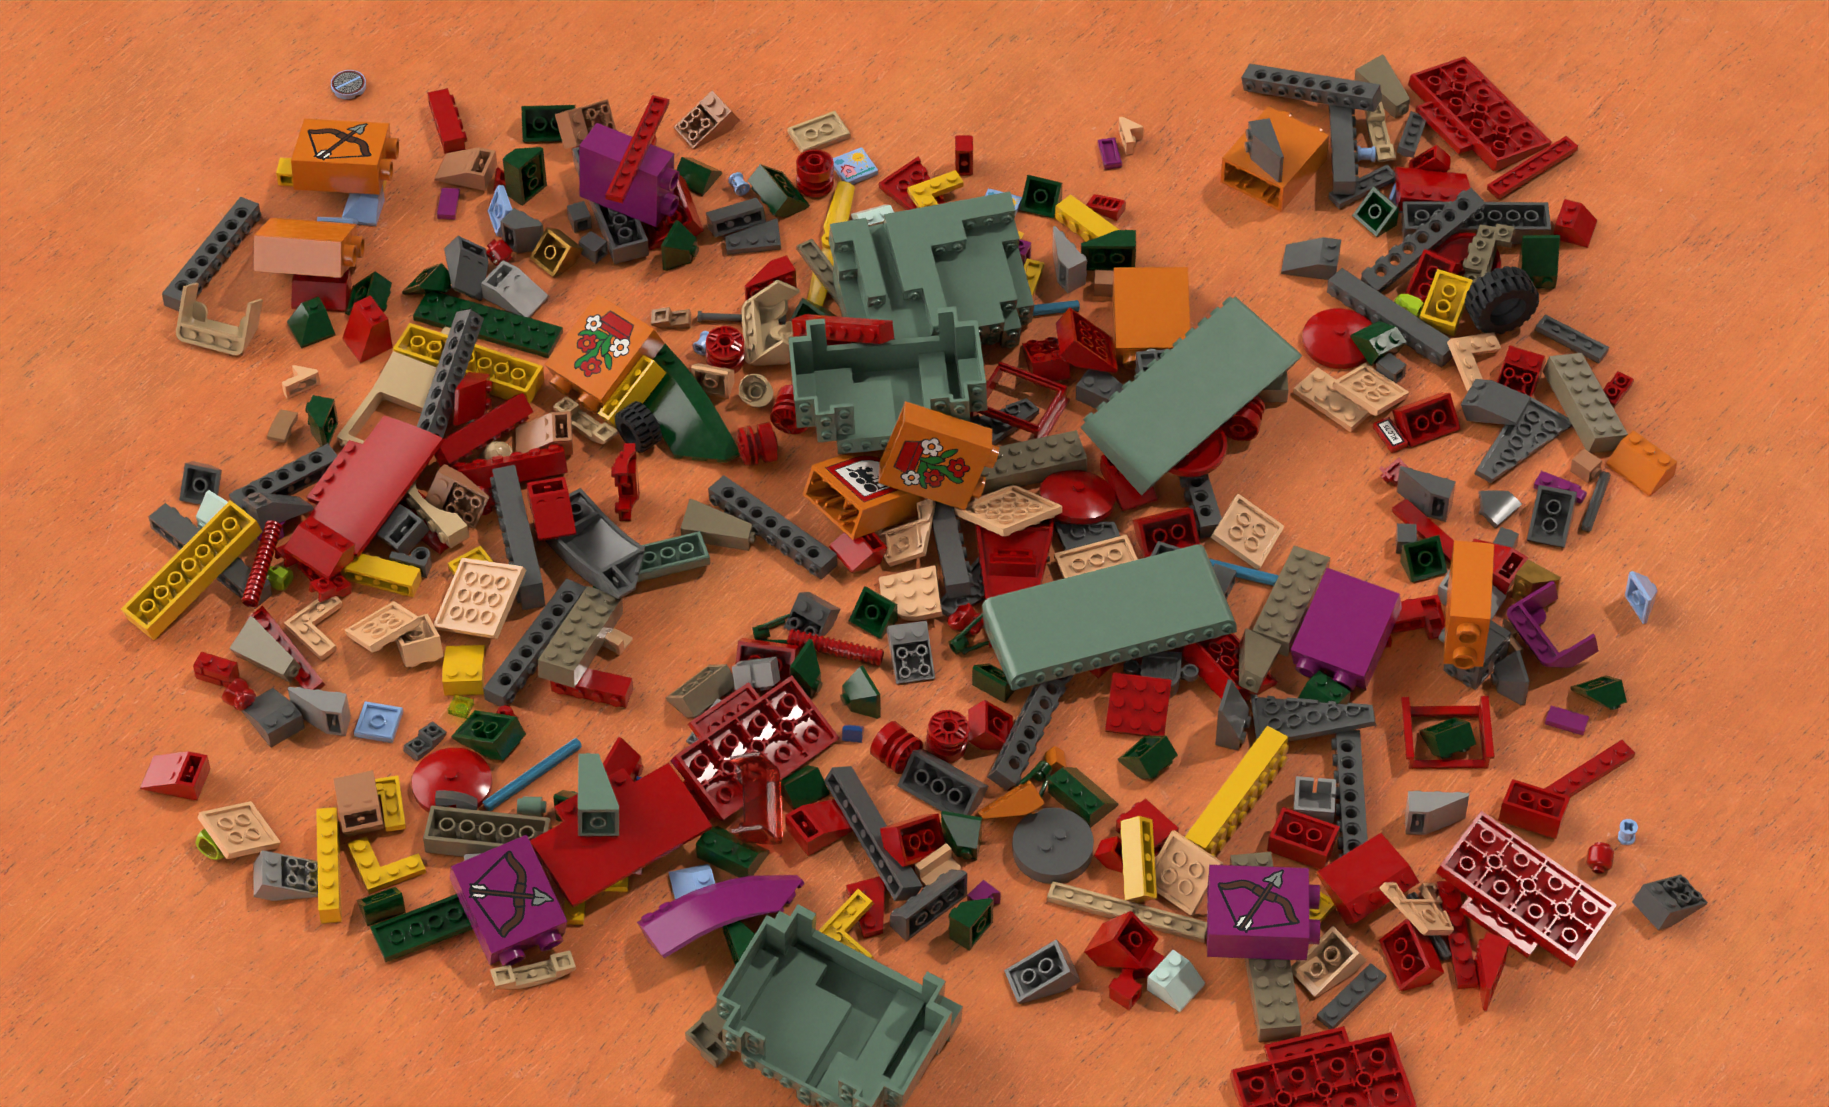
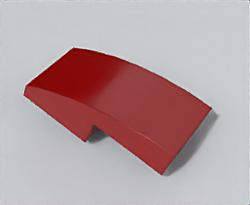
(1618, 387)

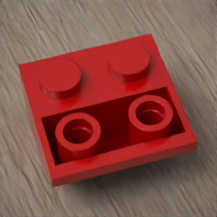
(860, 552)

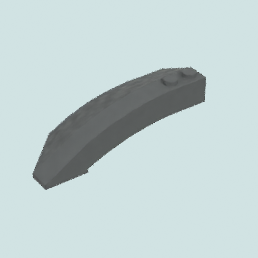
(599, 549)

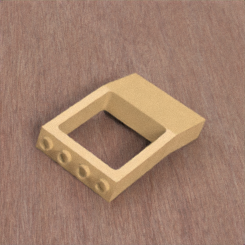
(400, 382)

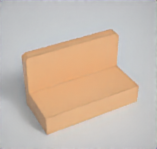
(617, 641)
(936, 864)

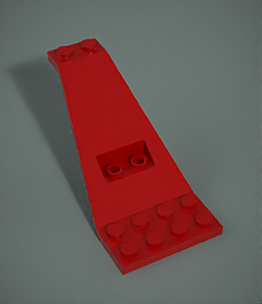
(1015, 559)

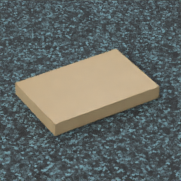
(819, 132)

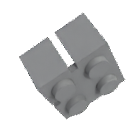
(758, 672)
(1318, 804)

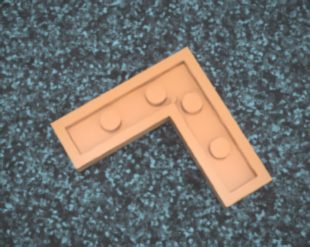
(1463, 352)
(303, 626)

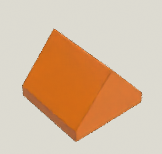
(1055, 758)

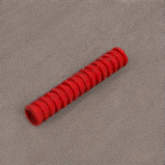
(261, 564)
(838, 647)

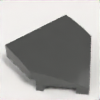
(1497, 505)

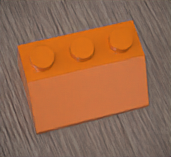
(1642, 463)

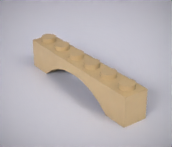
(447, 525)

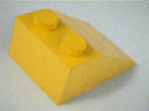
(1445, 302)
(464, 670)

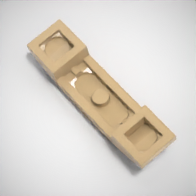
(1379, 135)
(584, 423)
(533, 974)

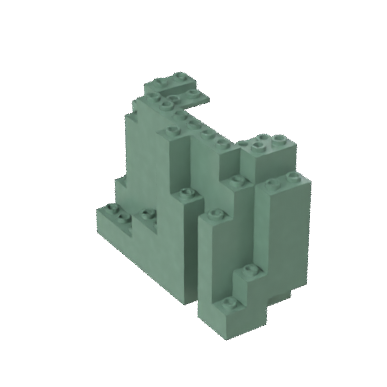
(933, 260)
(860, 388)
(831, 1017)

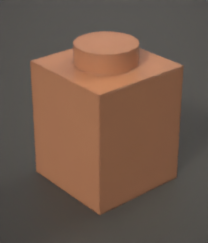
(1103, 283)
(1586, 466)

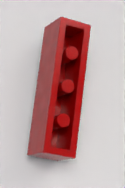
(446, 120)
(599, 687)

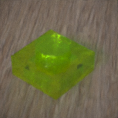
(460, 706)

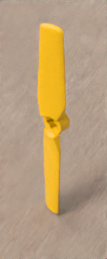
(838, 212)

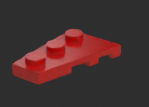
(873, 920)

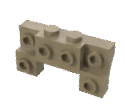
(1484, 248)
(707, 1037)

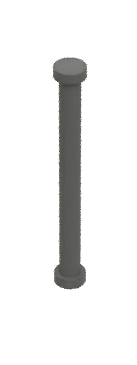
(726, 317)

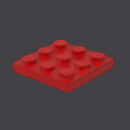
(1138, 705)

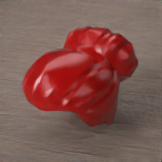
(963, 617)
(239, 694)

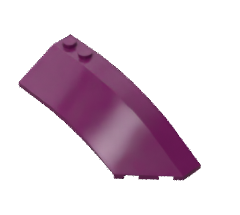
(715, 906)

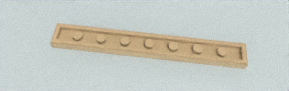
(1114, 907)

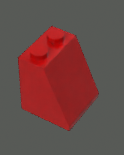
(367, 330)
(1122, 943)

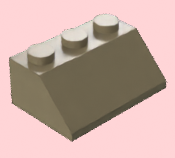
(702, 690)

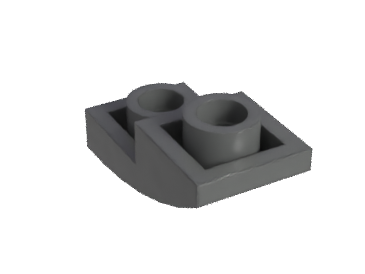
(427, 740)
(448, 798)

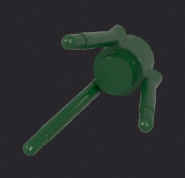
(761, 631)
(960, 642)
(1039, 773)

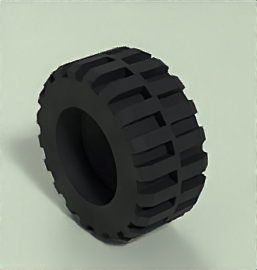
(1502, 300)

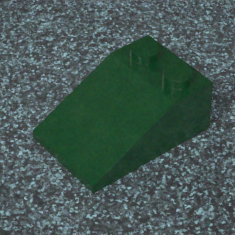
(1110, 251)
(1540, 259)
(490, 734)
(737, 939)

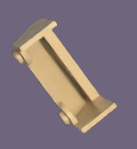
(761, 315)
(198, 330)

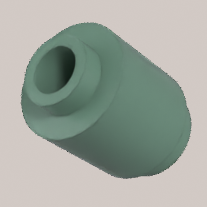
(531, 806)

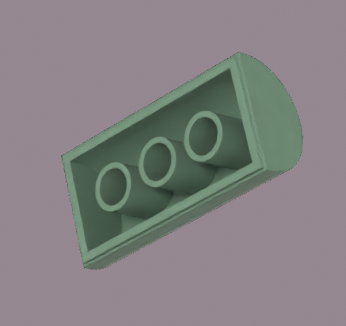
(673, 556)

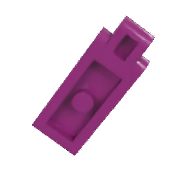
(1553, 481)

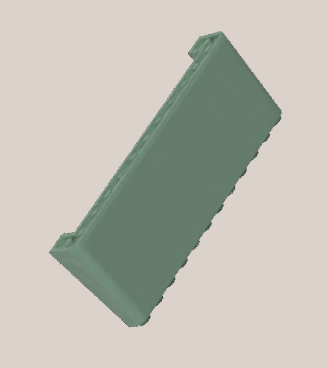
(1188, 393)
(1107, 616)

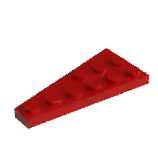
(898, 182)

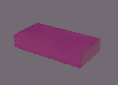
(1109, 153)
(448, 203)
(1567, 720)

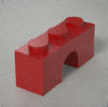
(1125, 989)

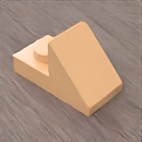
(1129, 134)
(303, 380)

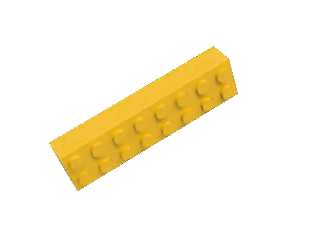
(508, 373)
(191, 570)
(1240, 792)

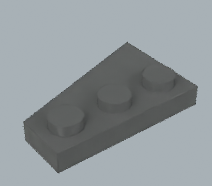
(755, 239)
(1079, 535)

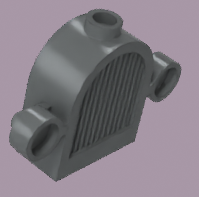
(1165, 666)

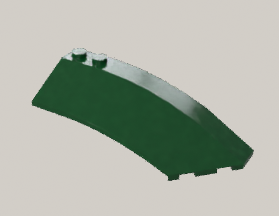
(687, 414)

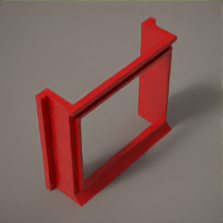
(1049, 418)
(1481, 710)

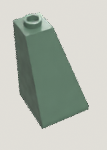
(596, 800)

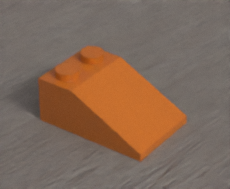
(1018, 801)

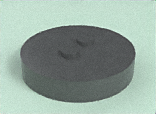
(1053, 845)

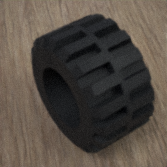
(638, 426)

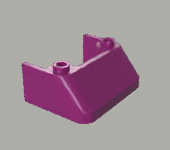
(1529, 615)

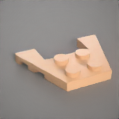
(911, 539)
(1423, 913)

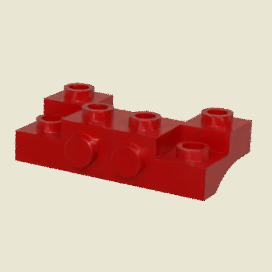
(626, 479)
(326, 588)
(1420, 613)

